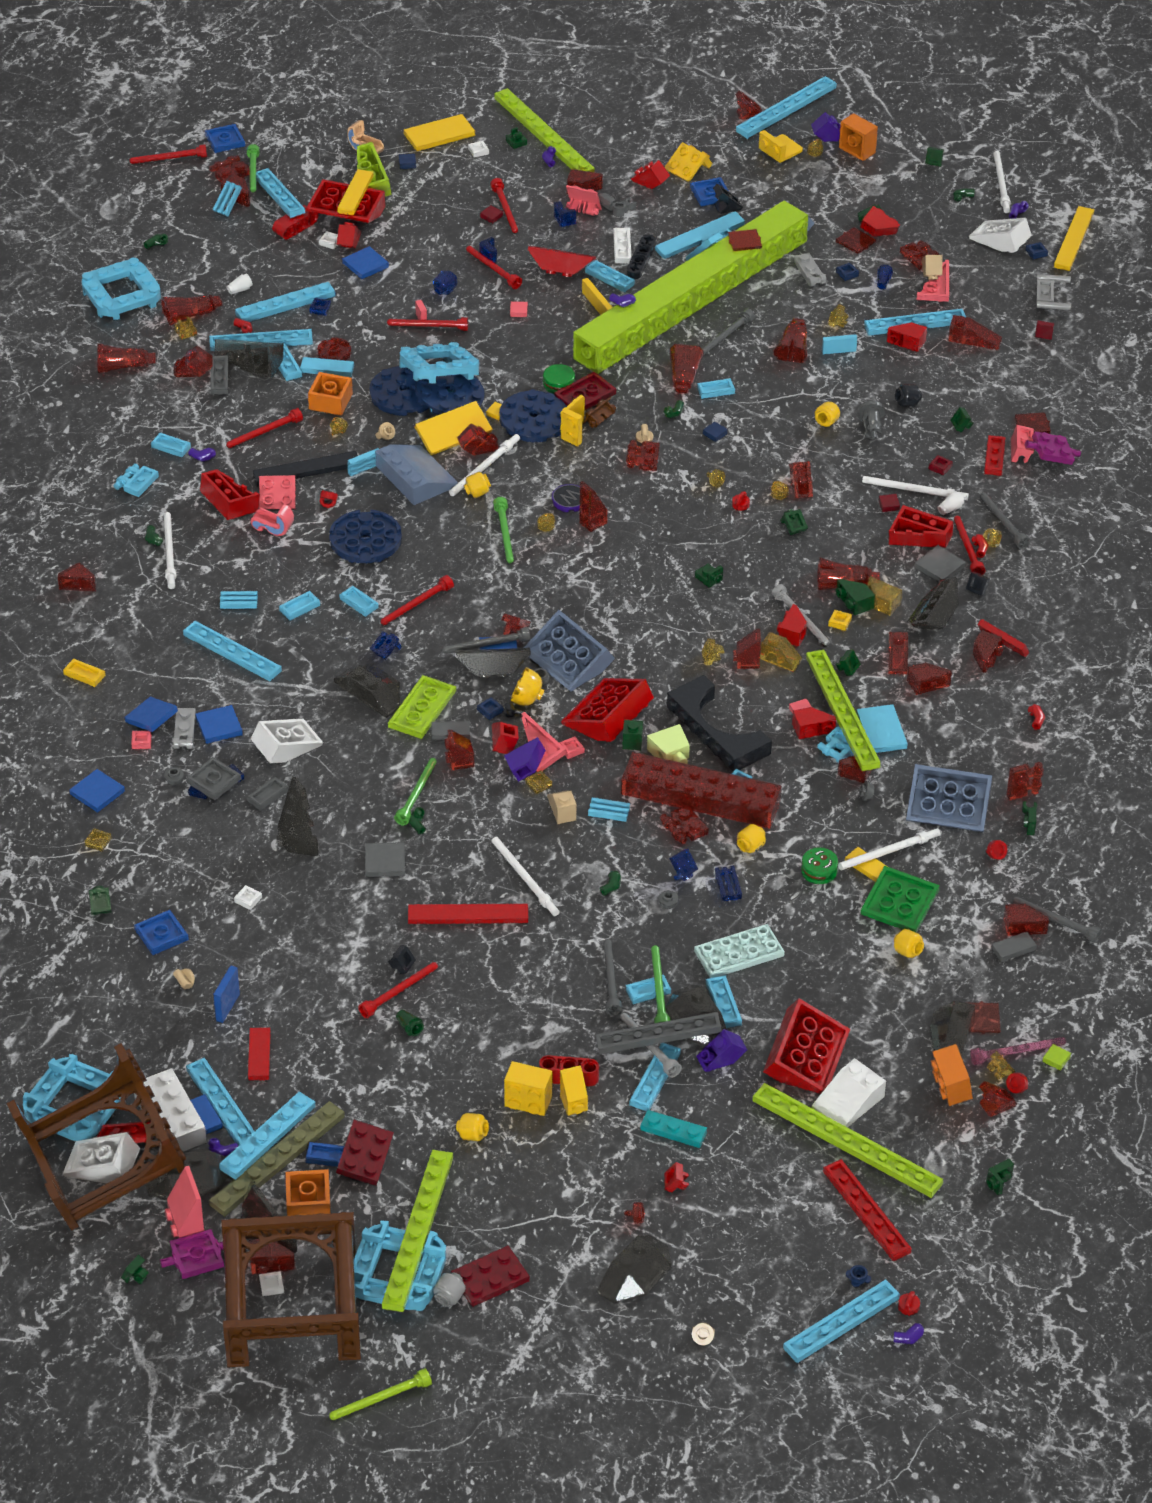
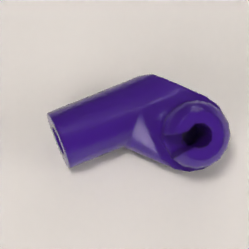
(548, 156)
(1018, 208)
(624, 300)
(202, 455)
(215, 1146)
(911, 1336)

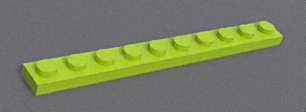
(542, 131)
(843, 710)
(848, 1140)
(417, 1231)

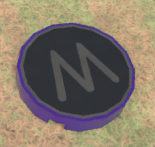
(567, 497)

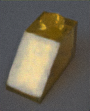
(886, 596)
(779, 652)

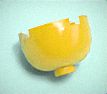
(527, 688)

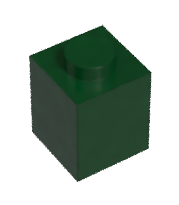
(632, 735)

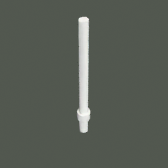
(1004, 199)
(506, 446)
(912, 487)
(170, 572)
(919, 838)
(544, 899)

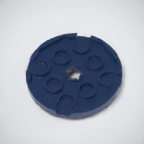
(387, 393)
(441, 401)
(517, 412)
(349, 528)

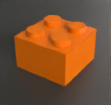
(858, 137)
(330, 393)
(951, 1075)
(307, 1192)

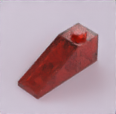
(969, 332)
(592, 511)

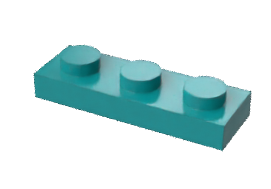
(673, 1128)

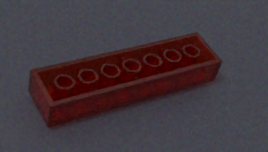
(701, 789)

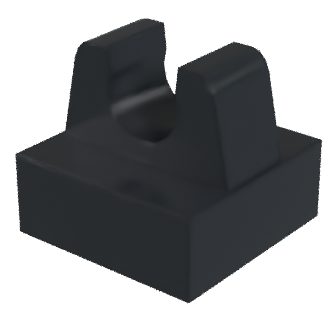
(977, 583)
(402, 959)

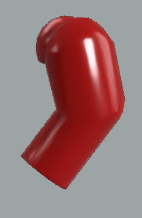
(245, 326)
(981, 542)
(1039, 716)

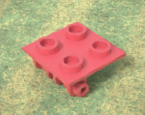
(584, 199)
(276, 492)

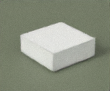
(478, 149)
(329, 240)
(248, 897)
(271, 1283)

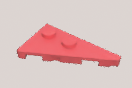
(936, 289)
(554, 749)

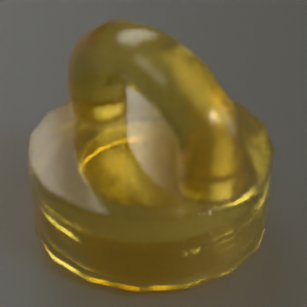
(815, 148)
(338, 425)
(717, 478)
(779, 490)
(546, 522)
(994, 537)

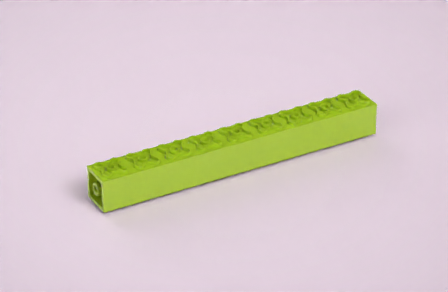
(687, 289)

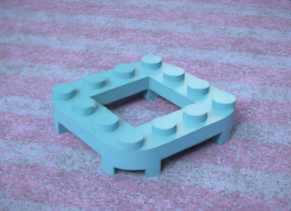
(133, 269)
(457, 358)
(59, 1072)
(385, 1237)

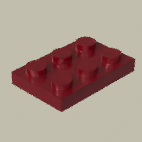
(592, 387)
(364, 1152)
(492, 1275)

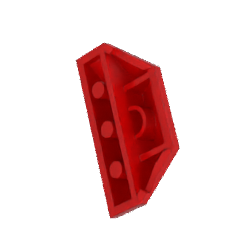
(560, 261)

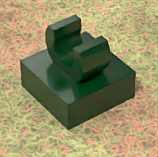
(516, 138)
(934, 156)
(961, 420)
(849, 663)
(135, 1271)

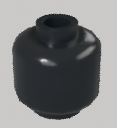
(908, 395)

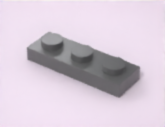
(219, 375)

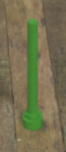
(253, 152)
(501, 505)
(403, 815)
(662, 1016)

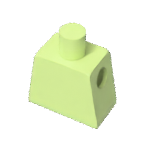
(669, 744)

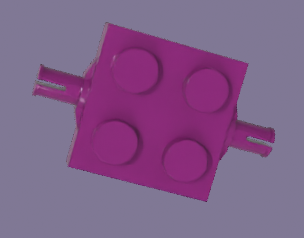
(1053, 448)
(195, 1254)

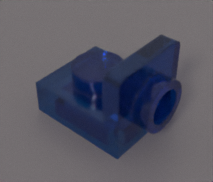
(564, 216)
(487, 248)
(385, 645)
(683, 865)

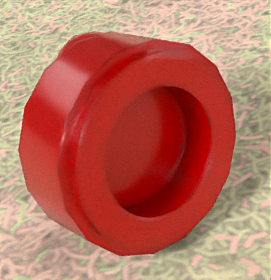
(328, 496)
(741, 502)
(997, 849)
(1017, 1083)
(909, 1304)

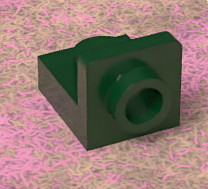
(794, 521)
(709, 575)
(99, 900)
(999, 1175)

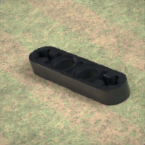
(639, 256)

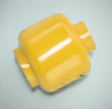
(827, 414)
(477, 484)
(751, 838)
(908, 943)
(472, 1127)

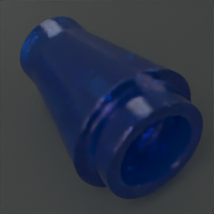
(884, 274)

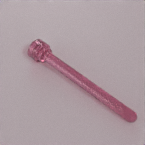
(979, 1055)

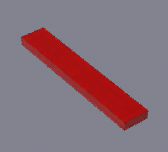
(467, 913)
(867, 1210)

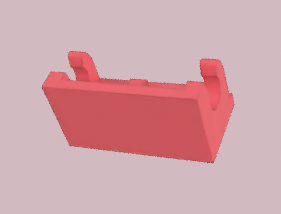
(1018, 439)

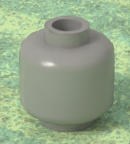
(449, 1289)

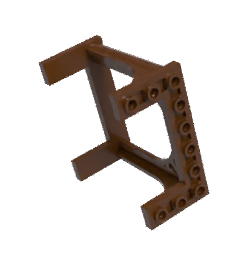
(123, 1081)
(271, 1229)

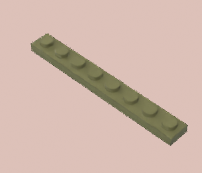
(277, 1157)

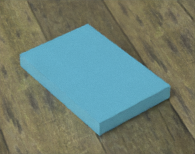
(882, 728)

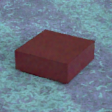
(491, 214)
(1044, 330)
(940, 465)
(889, 502)

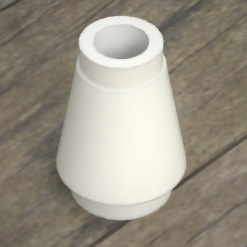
(240, 284)
(951, 503)

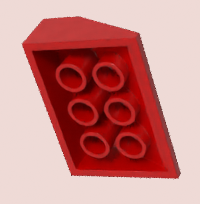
(330, 194)
(607, 706)
(806, 1048)

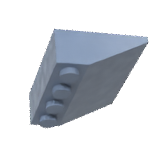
(413, 472)
(568, 652)
(949, 798)

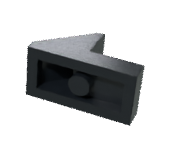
(726, 201)

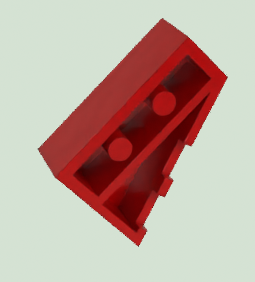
(228, 496)
(920, 529)

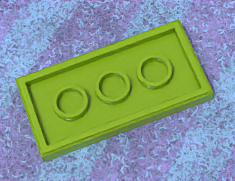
(422, 707)

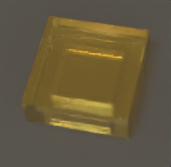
(538, 782)
(98, 839)

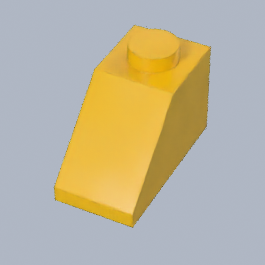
(573, 1090)

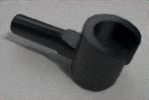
(510, 711)

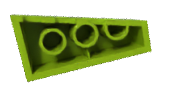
(370, 161)

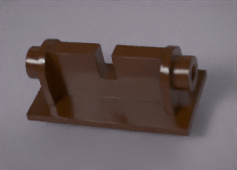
(602, 408)

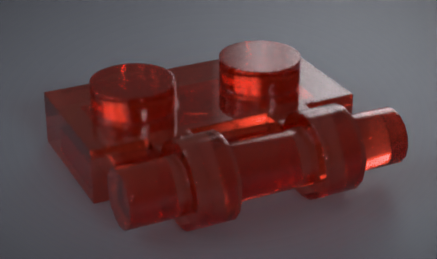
(234, 167)
(916, 252)
(649, 455)
(1019, 780)
(689, 824)

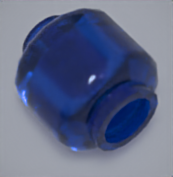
(445, 282)

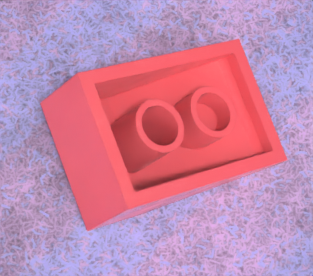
(185, 1206)

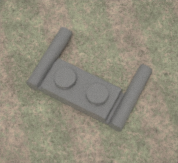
(1045, 291)

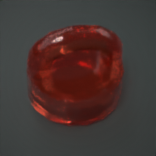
(638, 1212)

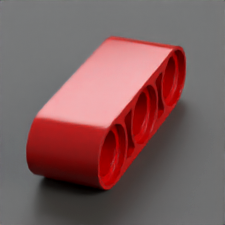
(289, 227)
(589, 1067)

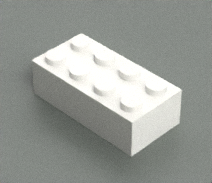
(177, 1109)

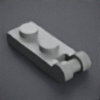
(809, 269)
(184, 728)

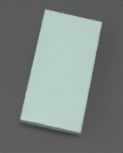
(739, 951)

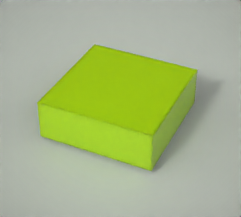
(1056, 1057)

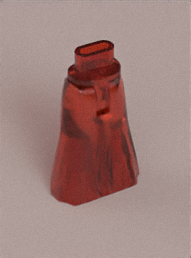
(180, 308)
(793, 343)
(114, 358)
(684, 364)
(831, 571)

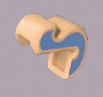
(357, 137)

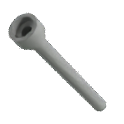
(781, 593)
(670, 1066)

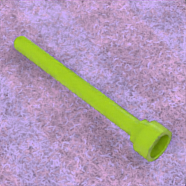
(421, 1379)

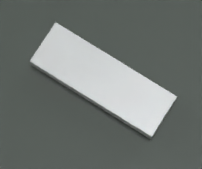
(622, 245)

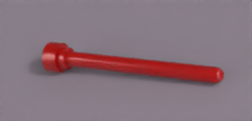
(199, 151)
(497, 186)
(514, 281)
(461, 324)
(294, 416)
(976, 566)
(444, 584)
(369, 1007)

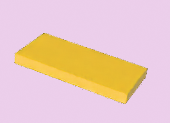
(439, 132)
(442, 430)

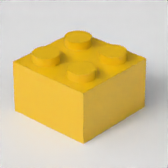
(528, 1088)

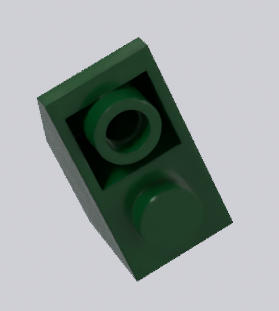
(855, 596)

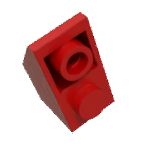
(651, 175)
(878, 223)
(348, 235)
(907, 335)
(793, 626)
(812, 722)
(504, 737)

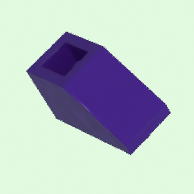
(826, 128)
(525, 759)
(721, 1051)

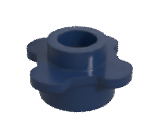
(861, 1271)

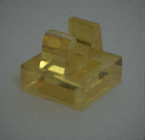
(838, 316)
(185, 329)
(711, 652)
(1003, 1066)

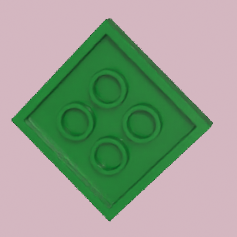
(900, 899)

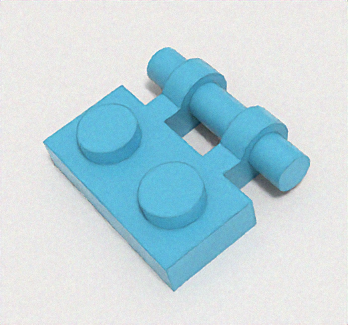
(139, 480)
(836, 740)

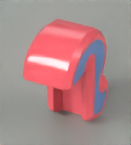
(274, 523)

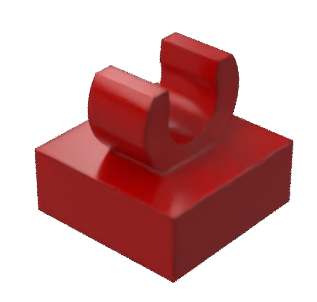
(675, 1178)

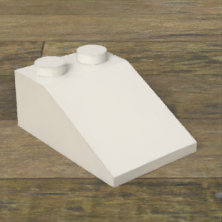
(1003, 234)
(284, 739)
(850, 1093)
(102, 1158)

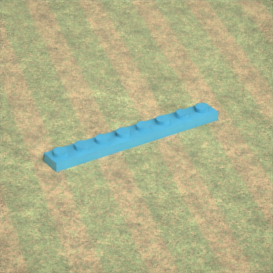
(786, 107)

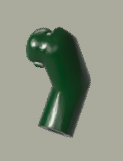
(958, 194)
(156, 240)
(676, 411)
(152, 537)
(416, 820)
(613, 884)

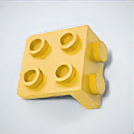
(778, 147)
(687, 162)
(572, 420)

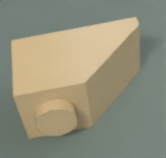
(932, 266)
(563, 806)

